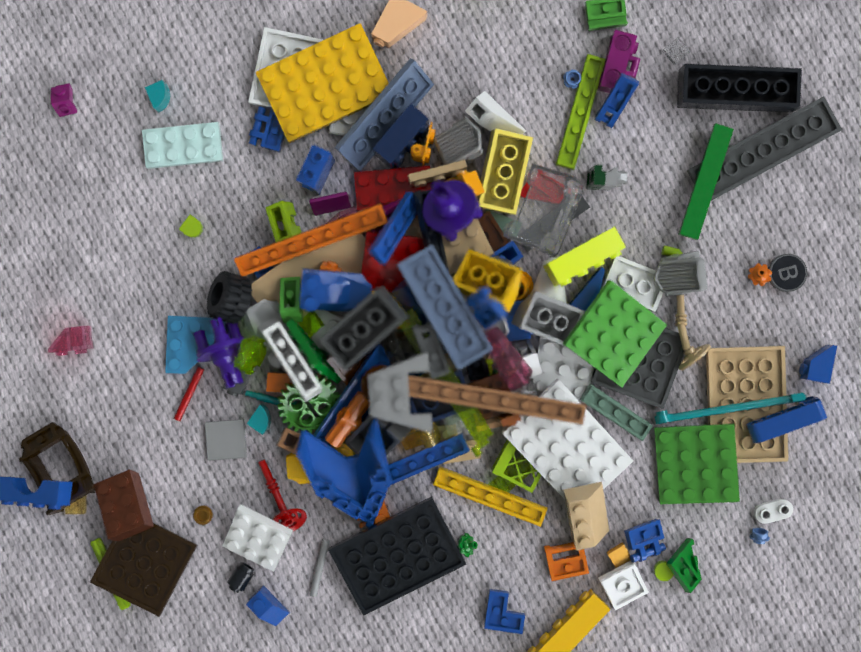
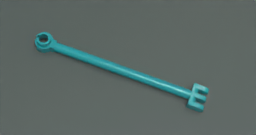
(663, 416)

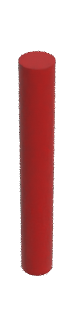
(189, 393)

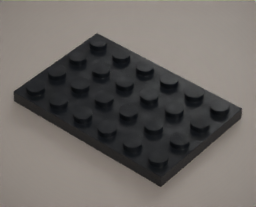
(397, 556)

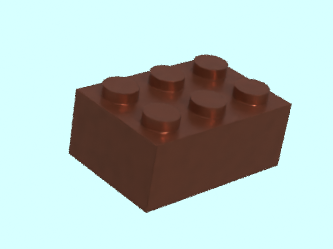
(123, 505)

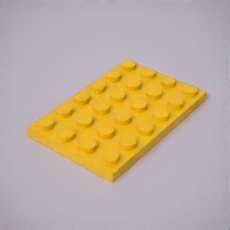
(323, 83)

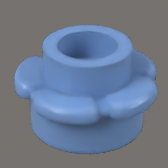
(572, 74)
(759, 535)

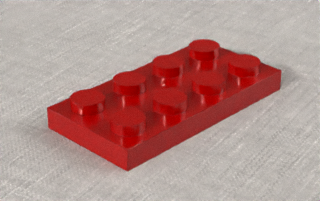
(385, 185)

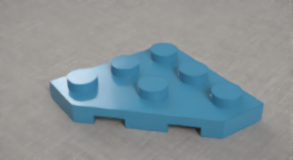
(181, 343)

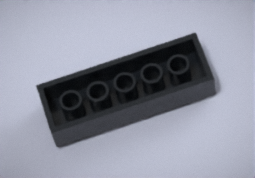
(739, 88)

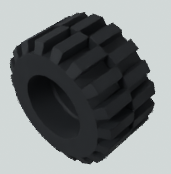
(229, 297)

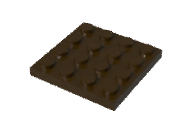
(145, 567)

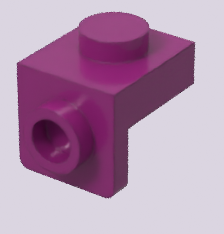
(63, 100)

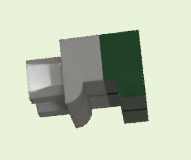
(605, 180)

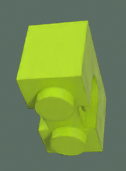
(282, 212)

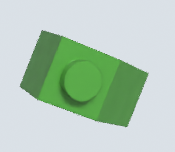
(290, 299)

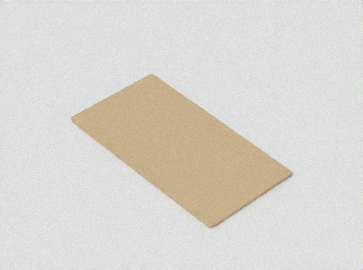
(346, 253)

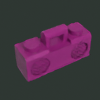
(619, 53)

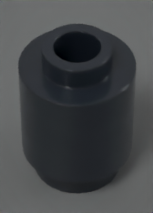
(240, 577)

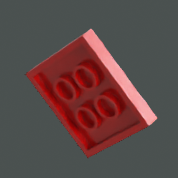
(388, 274)

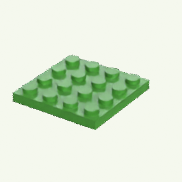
(615, 333)
(697, 464)

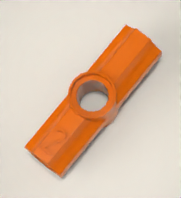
(348, 420)

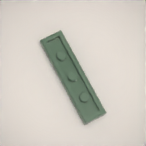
(616, 412)

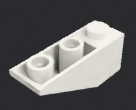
(492, 115)

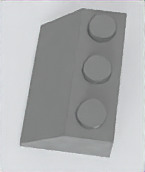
(547, 317)

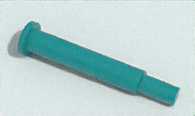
(265, 398)

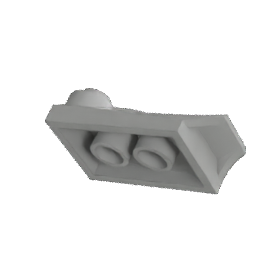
(261, 317)

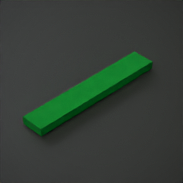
(706, 181)

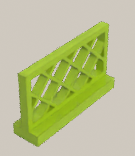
(503, 461)

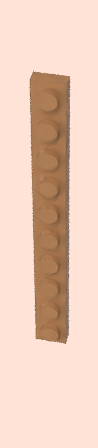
(496, 400)

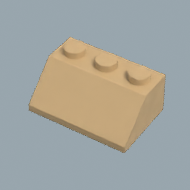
(586, 514)

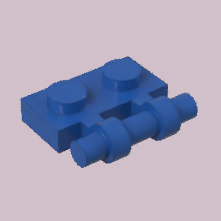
(273, 134)
(486, 310)
(642, 535)

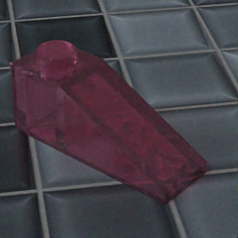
(507, 360)

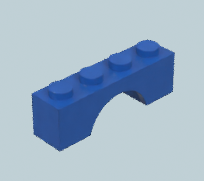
(49, 493)

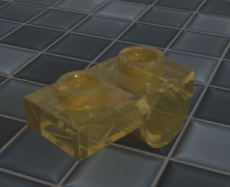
(419, 437)

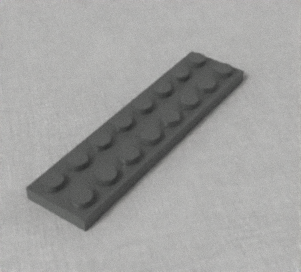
(774, 145)

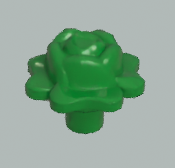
(467, 544)

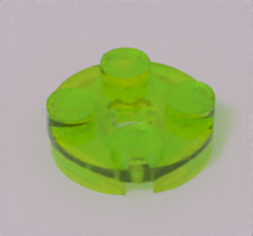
(250, 354)

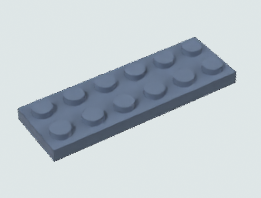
(405, 88)
(445, 307)

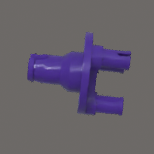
(451, 208)
(222, 351)

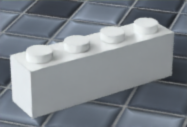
(292, 361)

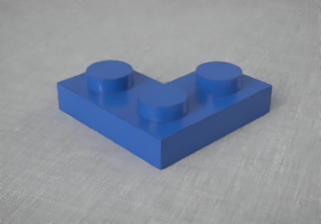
(499, 617)

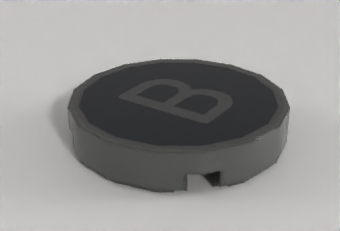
(788, 272)

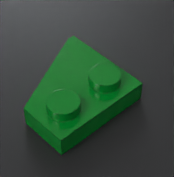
(685, 566)

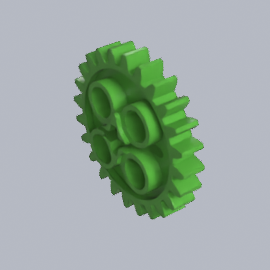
(293, 413)

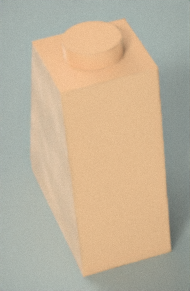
(396, 22)

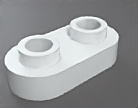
(774, 511)

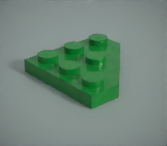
(312, 351)

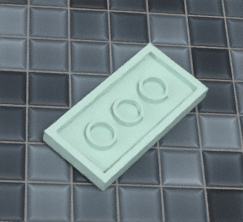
(182, 145)

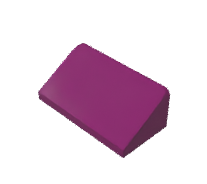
(330, 203)

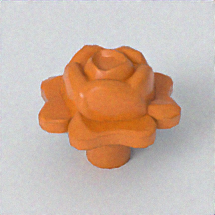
(760, 274)

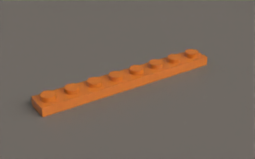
(311, 240)

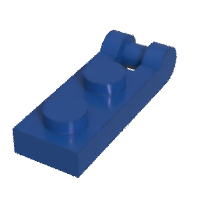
(617, 100)

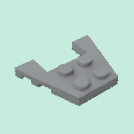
(391, 394)

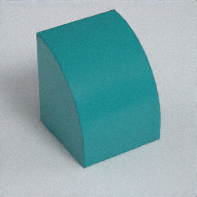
(159, 95)
(260, 419)

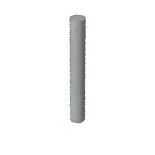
(319, 567)

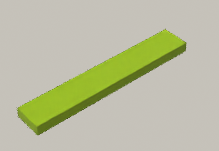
(580, 112)

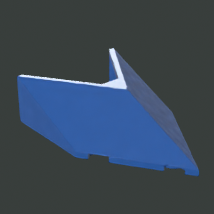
(352, 482)

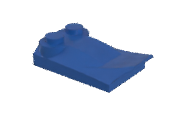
(332, 290)

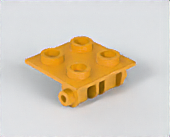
(422, 153)

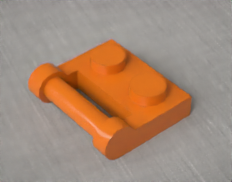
(566, 566)

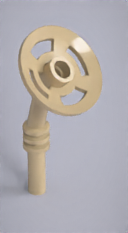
(691, 354)

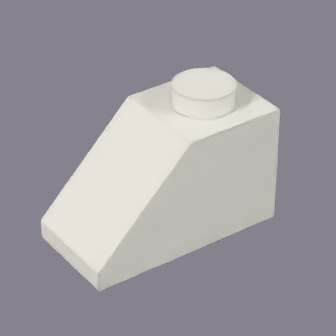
(529, 354)

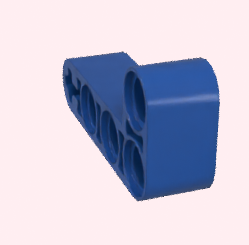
(788, 420)

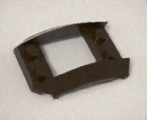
(41, 441)

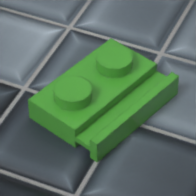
(605, 14)

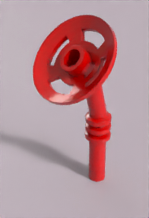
(284, 515)

